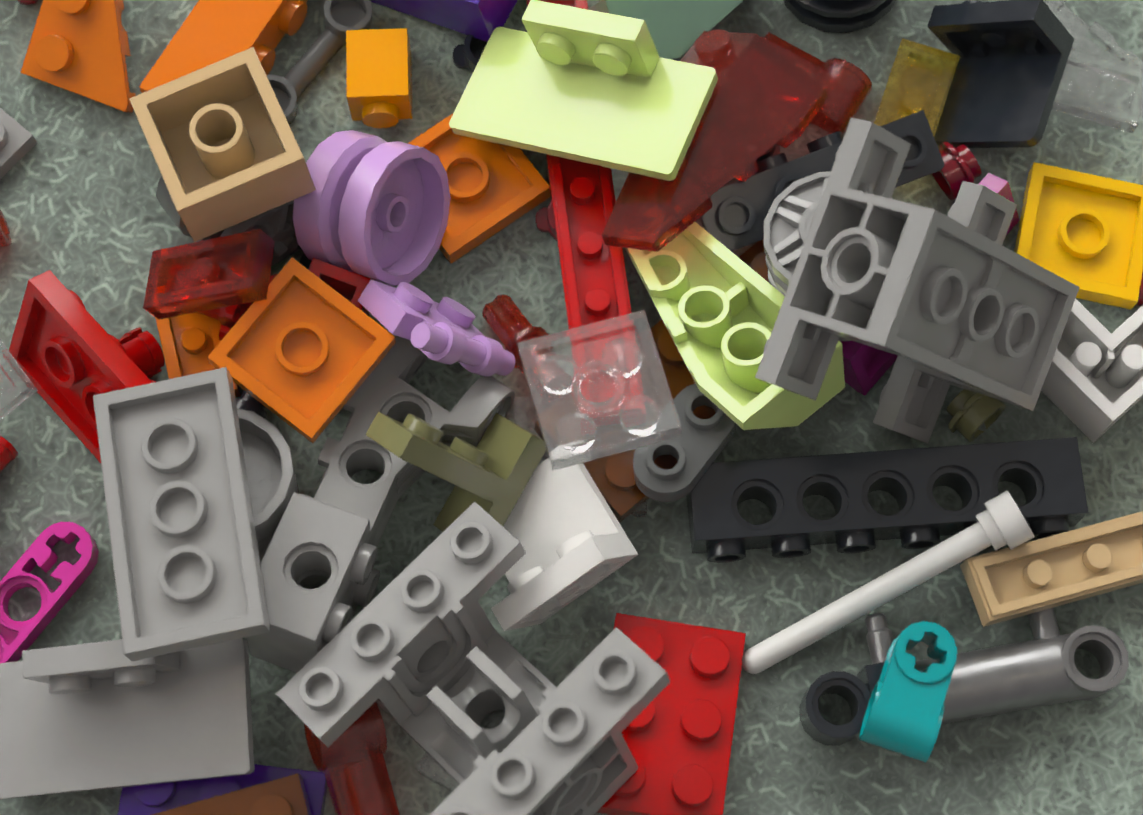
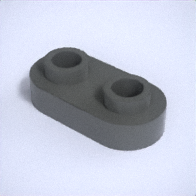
(695, 450)

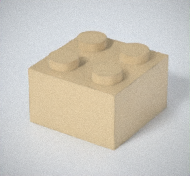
(222, 144)

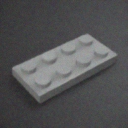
(179, 515)

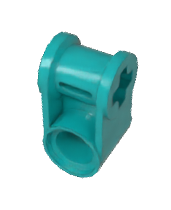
(909, 703)

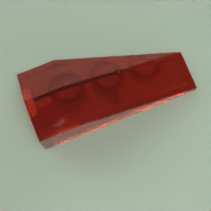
(754, 105)

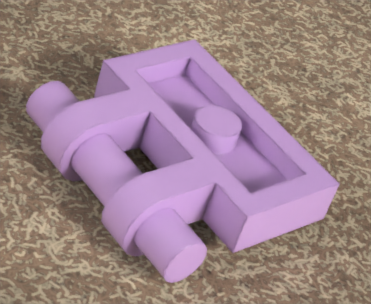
(437, 329)

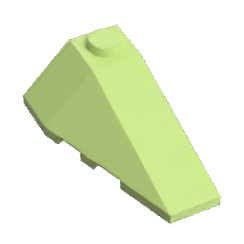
(720, 324)

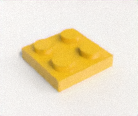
(1084, 232)

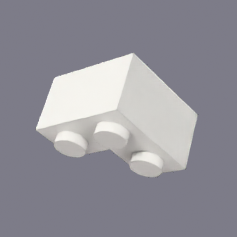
(1096, 372)

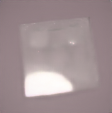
(599, 390)

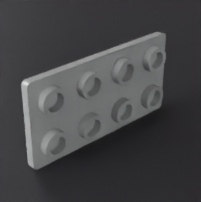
(106, 722)

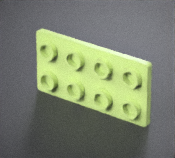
(585, 92)

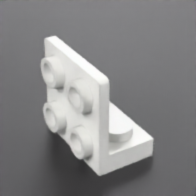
(567, 542)

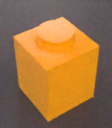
(379, 76)

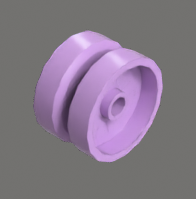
(373, 207)

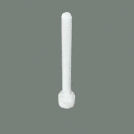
(997, 526)

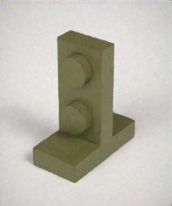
(484, 474)

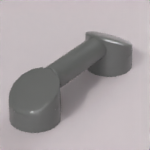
(338, 17)

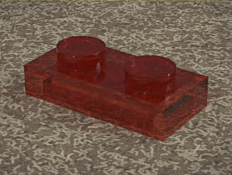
(209, 274)

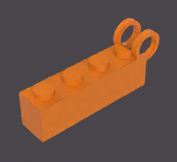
(223, 29)

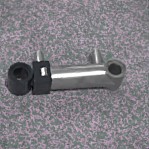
(983, 679)

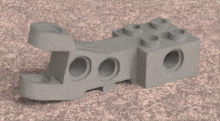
(328, 543)

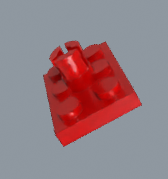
(75, 357)

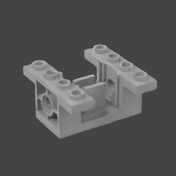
(917, 288)
(443, 667)

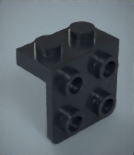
(1005, 71)

